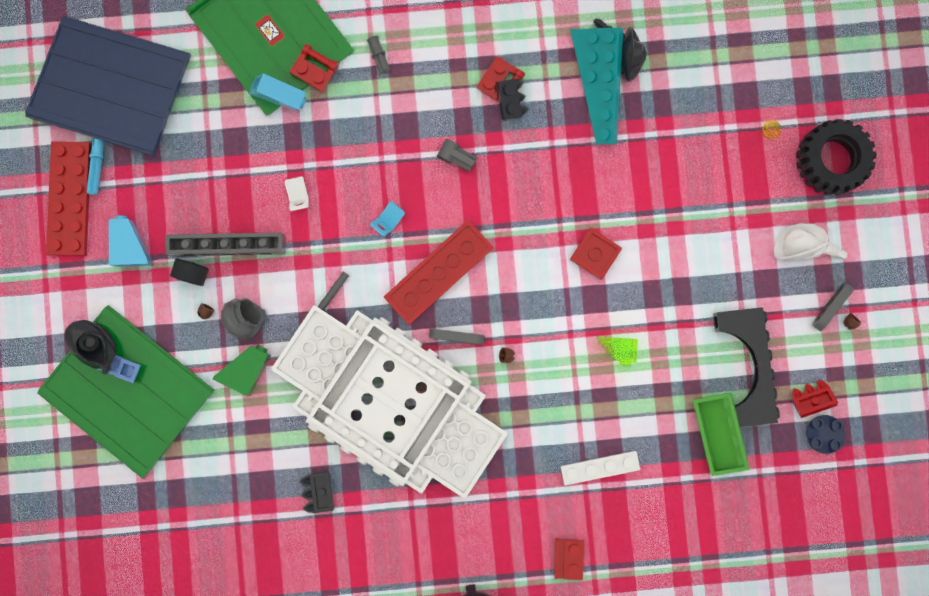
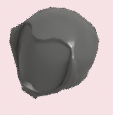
(242, 318)

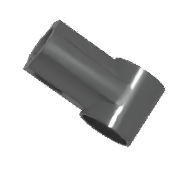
(452, 153)

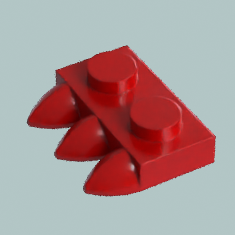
(813, 400)

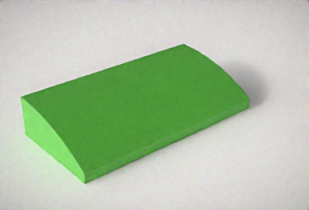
(721, 434)

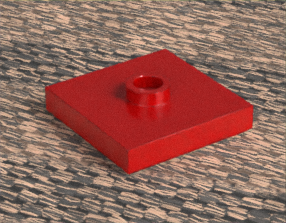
(595, 253)

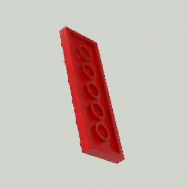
(68, 199)
(438, 272)

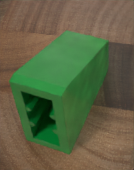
(244, 370)

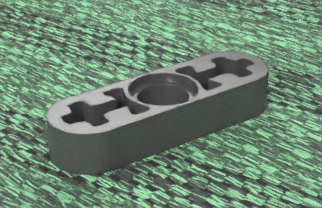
(833, 306)
(456, 336)

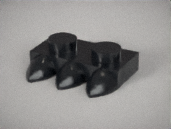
(510, 99)
(319, 492)

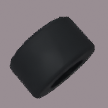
(189, 272)

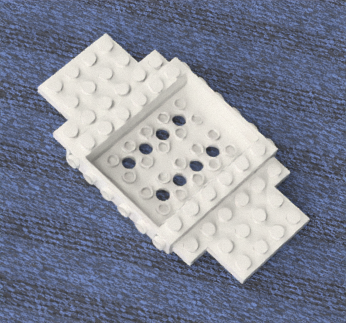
(440, 435)

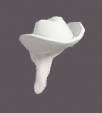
(804, 242)

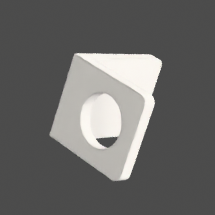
(297, 193)

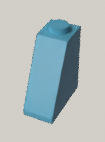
(277, 92)
(126, 244)

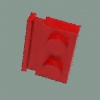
(569, 559)

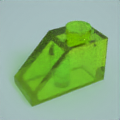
(620, 349)

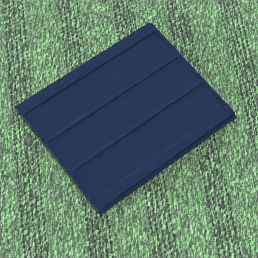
(108, 85)

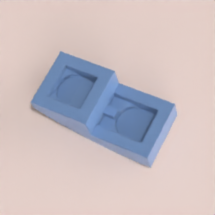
(124, 369)

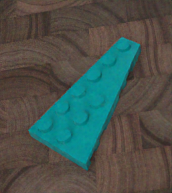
(600, 70)

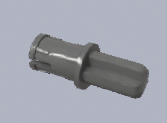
(378, 54)

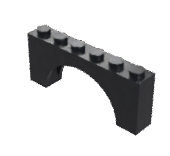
(750, 329)

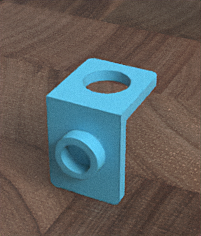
(388, 219)

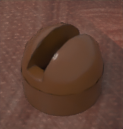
(205, 311)
(851, 321)
(506, 355)

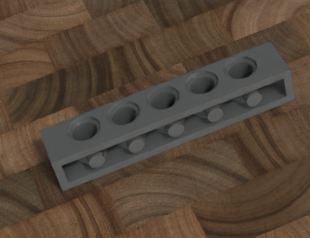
(226, 244)

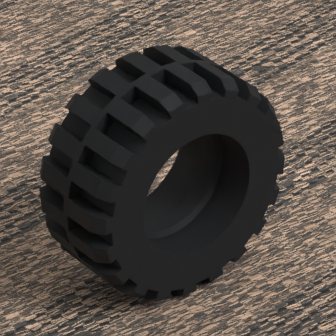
(856, 144)

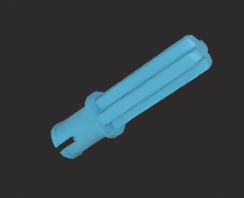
(95, 166)

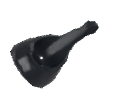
(632, 51)
(91, 344)

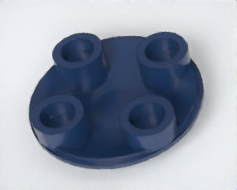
(825, 434)

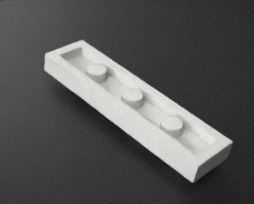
(600, 467)

